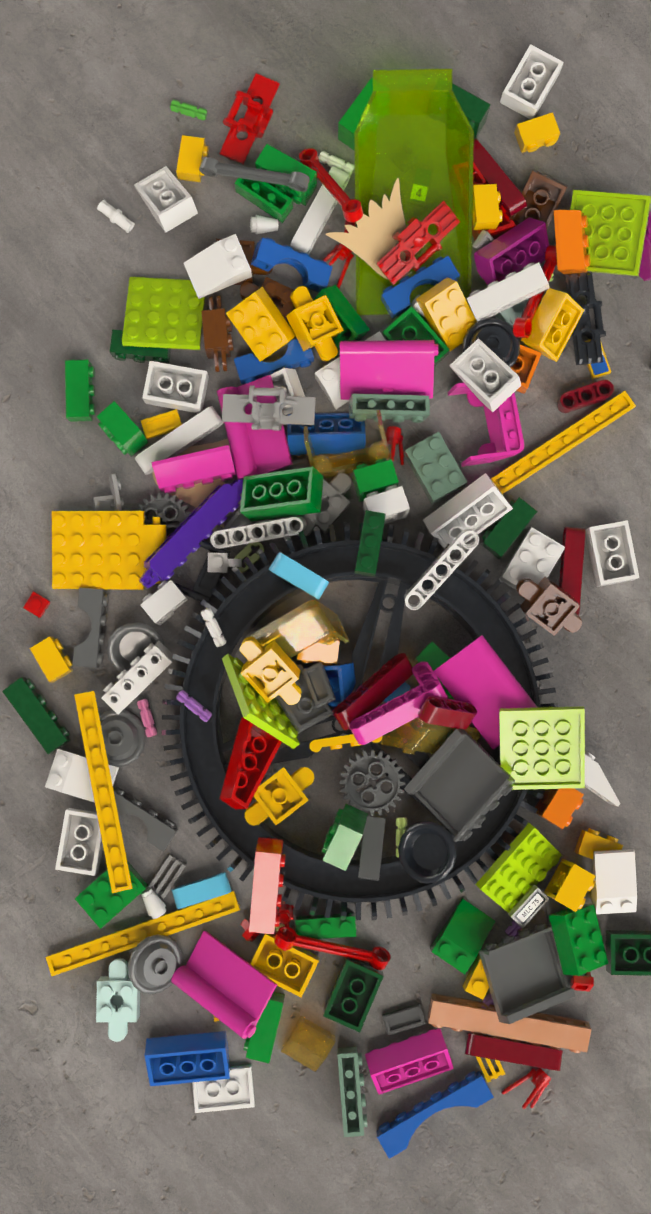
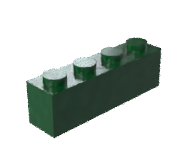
(36, 715)

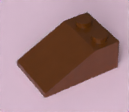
(542, 198)

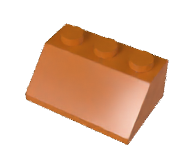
(571, 241)

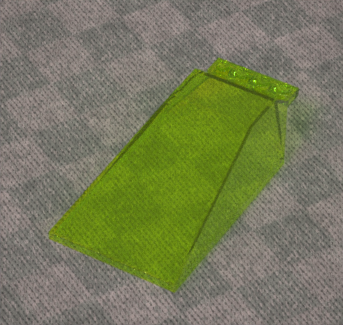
(424, 139)

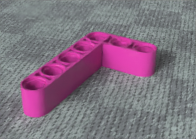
(400, 709)

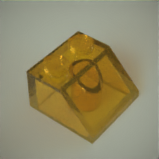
(309, 1044)

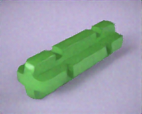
(188, 109)

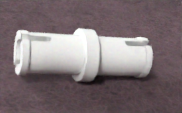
(115, 216)

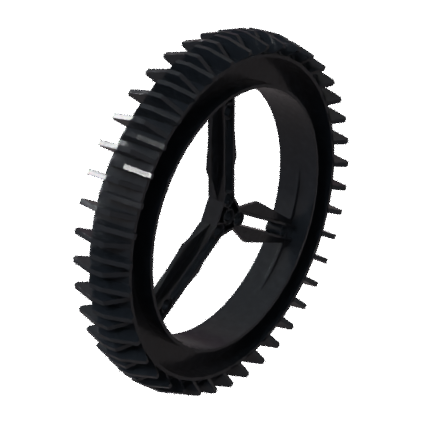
(205, 678)

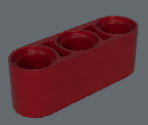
(593, 392)
(447, 712)

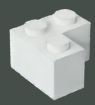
(164, 602)

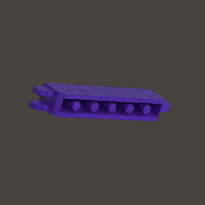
(191, 532)

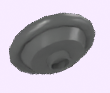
(129, 642)
(122, 736)
(154, 964)

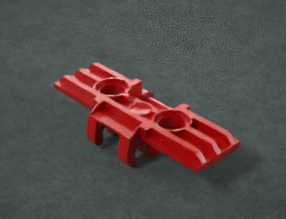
(254, 121)
(413, 239)

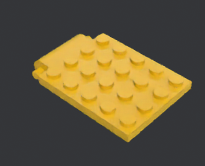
(102, 548)

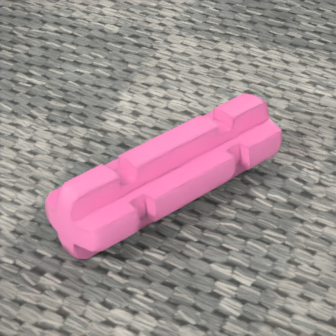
(147, 717)

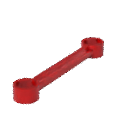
(331, 185)
(523, 325)
(332, 948)

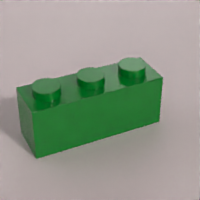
(265, 197)
(79, 390)
(323, 928)

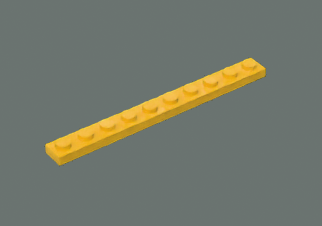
(563, 442)
(103, 792)
(132, 936)

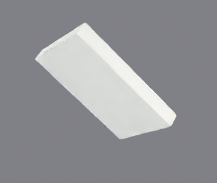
(225, 1093)

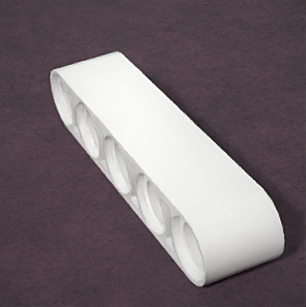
(318, 214)
(180, 439)
(249, 532)
(438, 579)

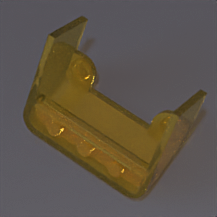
(348, 461)
(303, 628)
(422, 736)

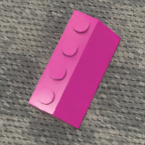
(194, 469)
(408, 1061)

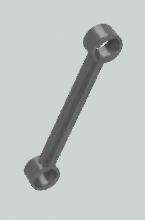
(296, 180)

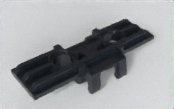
(590, 351)

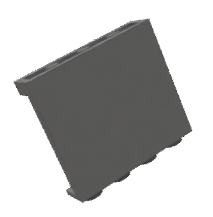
(460, 784)
(524, 974)

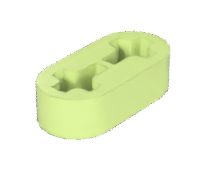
(245, 553)

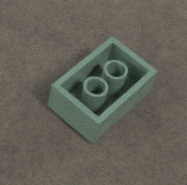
(435, 468)

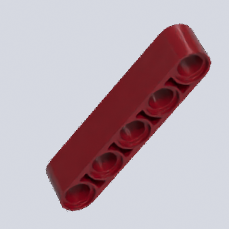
(511, 197)
(572, 562)
(374, 690)
(513, 1052)

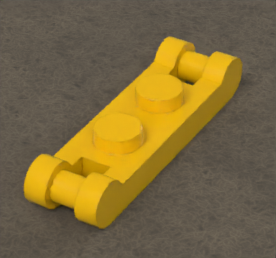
(336, 742)

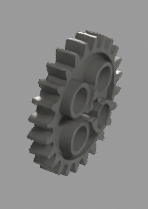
(161, 507)
(381, 799)

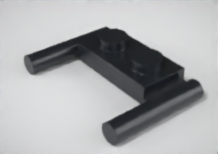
(206, 579)

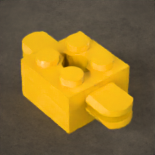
(322, 322)
(270, 671)
(279, 796)

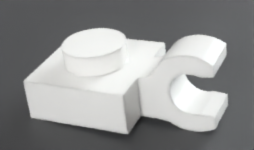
(219, 562)

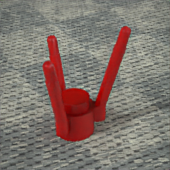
(342, 253)
(395, 438)
(286, 914)
(540, 1080)

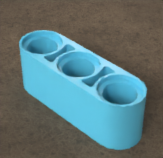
(298, 575)
(201, 890)

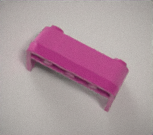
(502, 426)

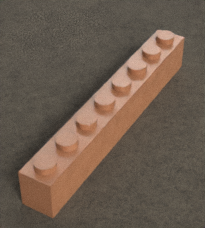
(537, 1028)

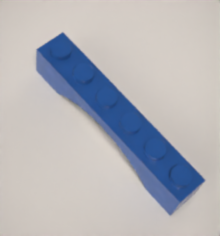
(469, 1092)

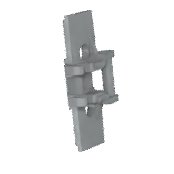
(265, 414)

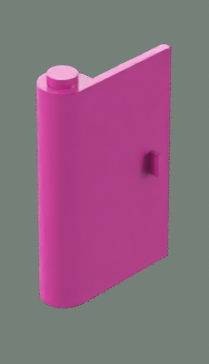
(387, 367)
(255, 450)
(485, 682)
(225, 985)

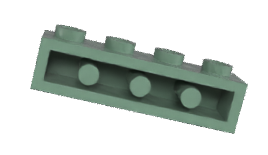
(391, 406)
(350, 1091)

